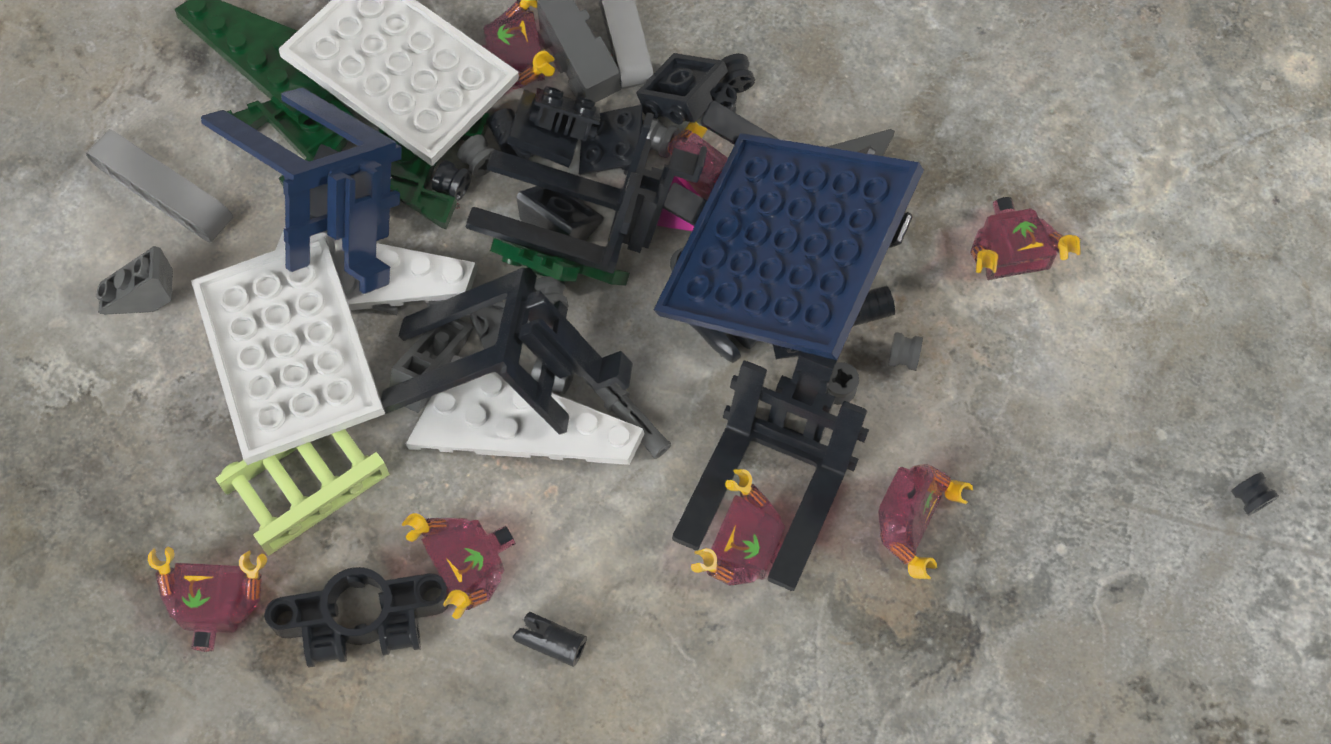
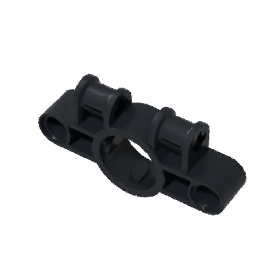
(394, 628)

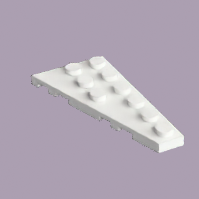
(412, 276)
(497, 421)

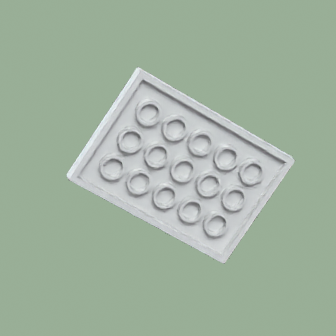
(401, 70)
(286, 351)

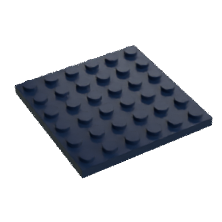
(789, 243)

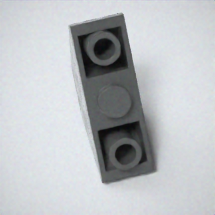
(138, 286)

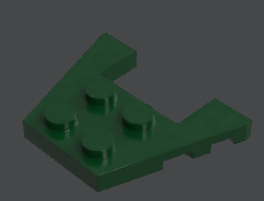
(303, 137)
(412, 175)
(552, 266)

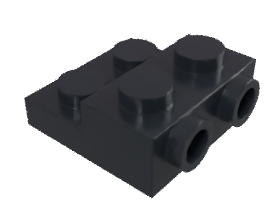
(681, 87)

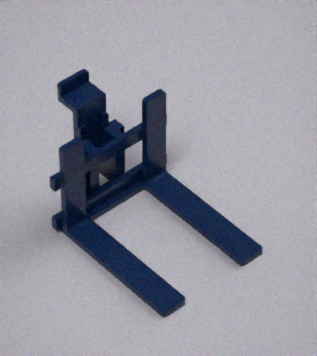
(355, 207)

